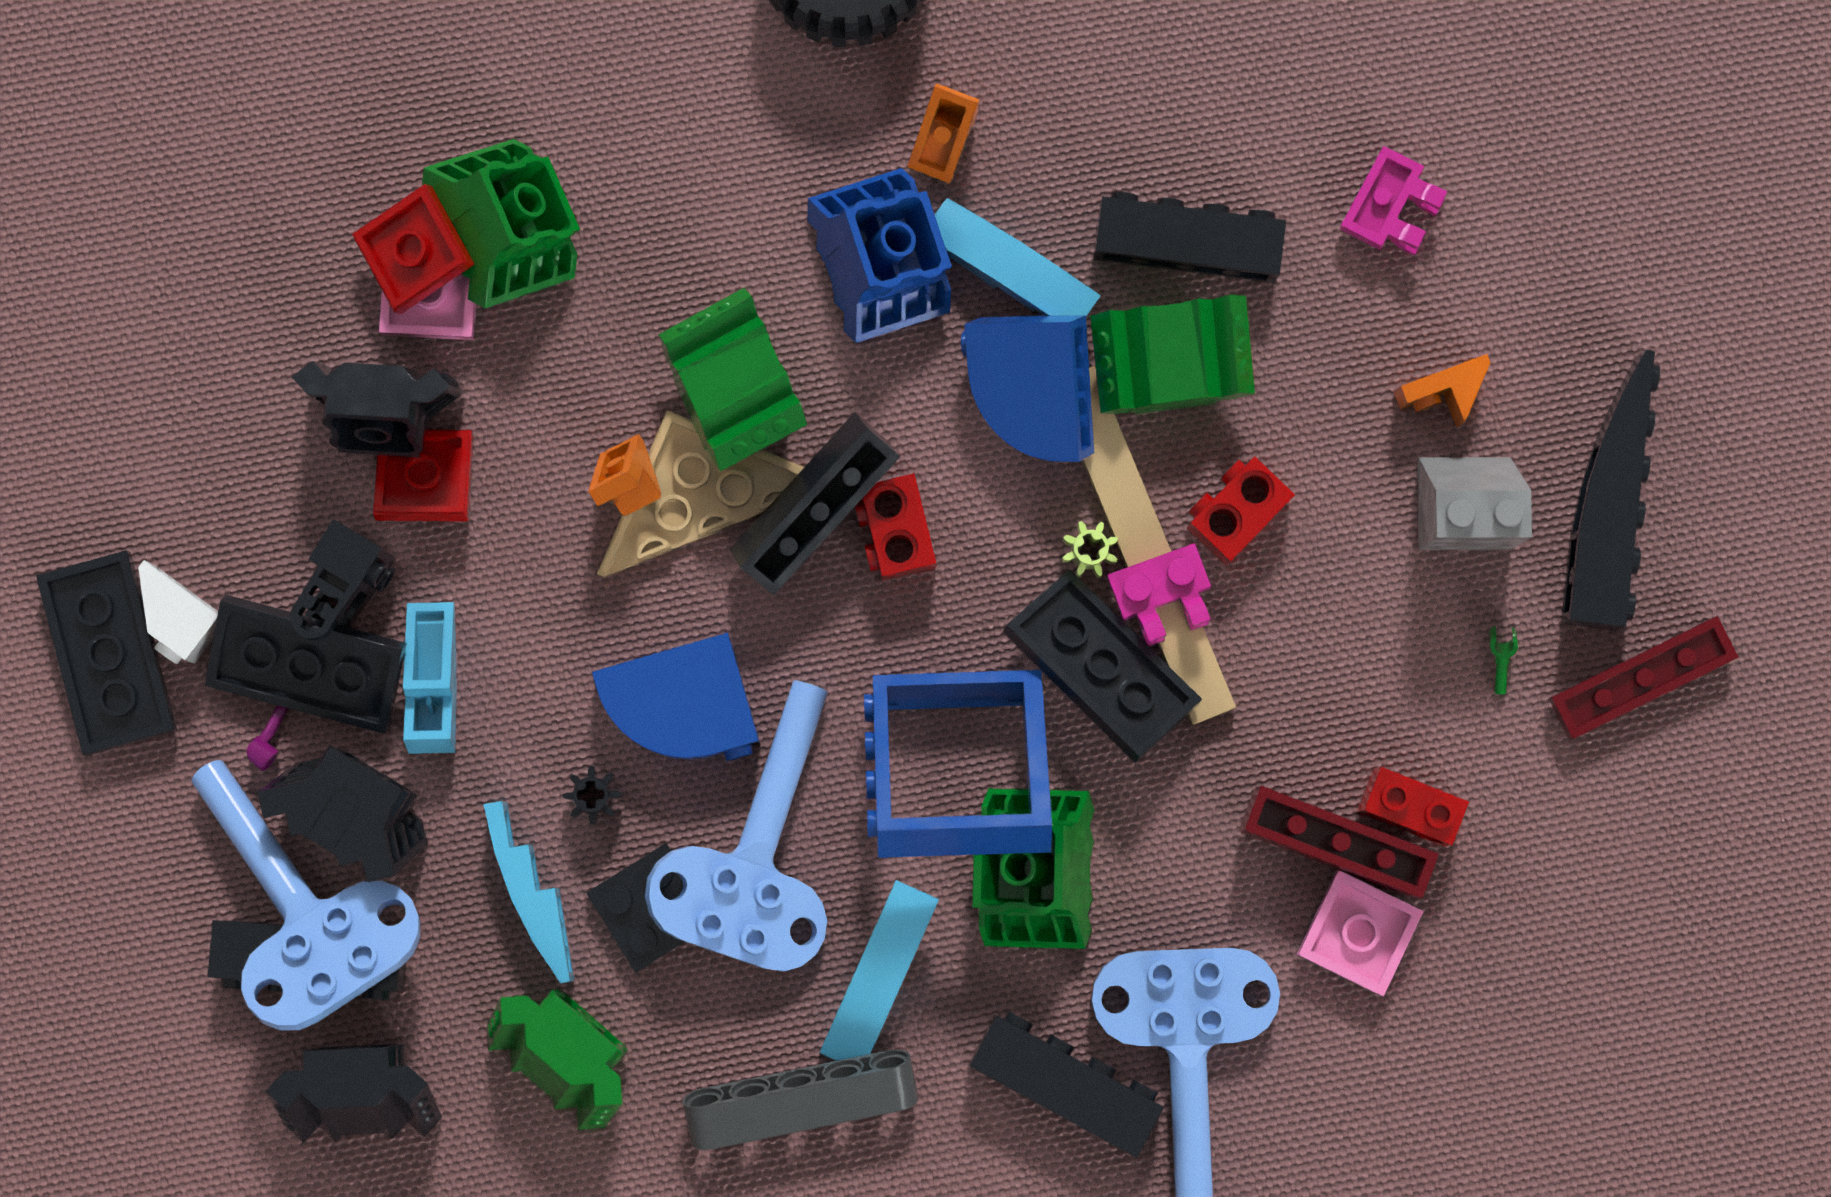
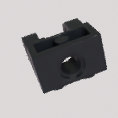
(348, 572)

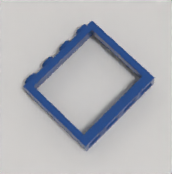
(958, 833)

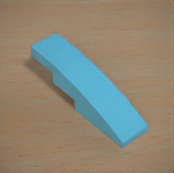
(1011, 264)
(538, 909)
(879, 973)

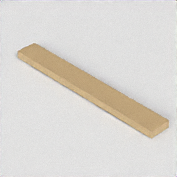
(1141, 539)

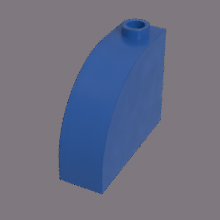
(1033, 382)
(682, 701)

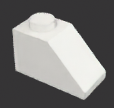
(175, 616)

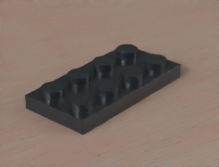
(106, 653)
(1102, 665)
(338, 678)

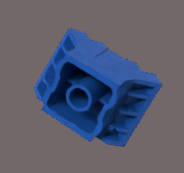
(882, 254)

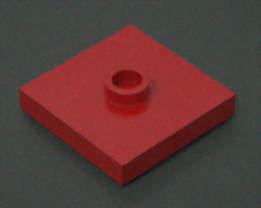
(413, 249)
(428, 485)

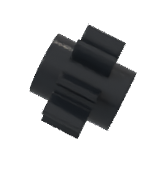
(583, 785)

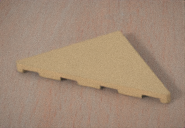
(694, 496)

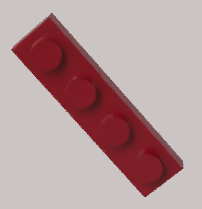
(1643, 678)

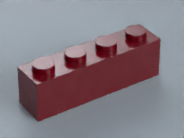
(1338, 842)

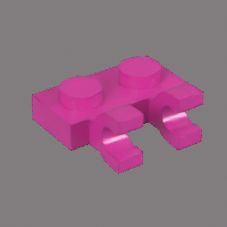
(1382, 198)
(1158, 583)

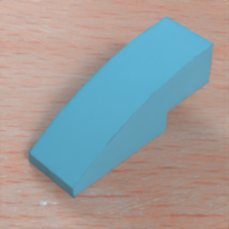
(430, 678)

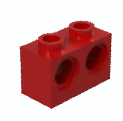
(1246, 517)
(906, 525)
(1412, 806)

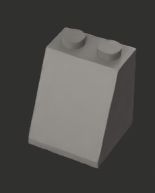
(1472, 504)

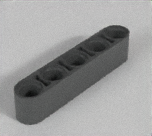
(800, 1099)

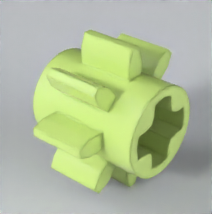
(1095, 537)

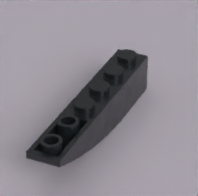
(1610, 509)

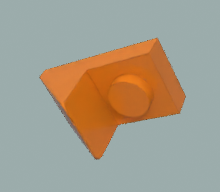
(943, 133)
(1457, 384)
(625, 477)

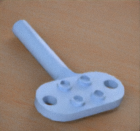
(739, 898)
(326, 946)
(1187, 1006)

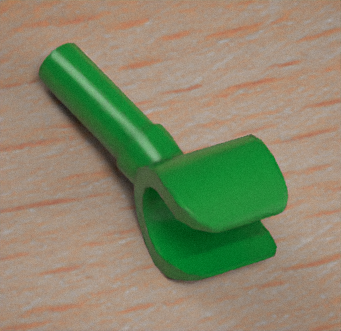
(1503, 652)

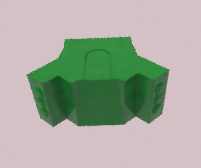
(509, 220)
(1172, 355)
(731, 380)
(1037, 896)
(561, 1053)

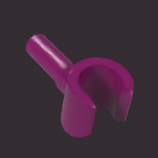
(259, 750)

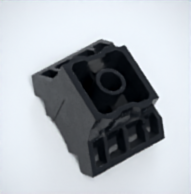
(377, 405)
(348, 811)
(354, 1093)

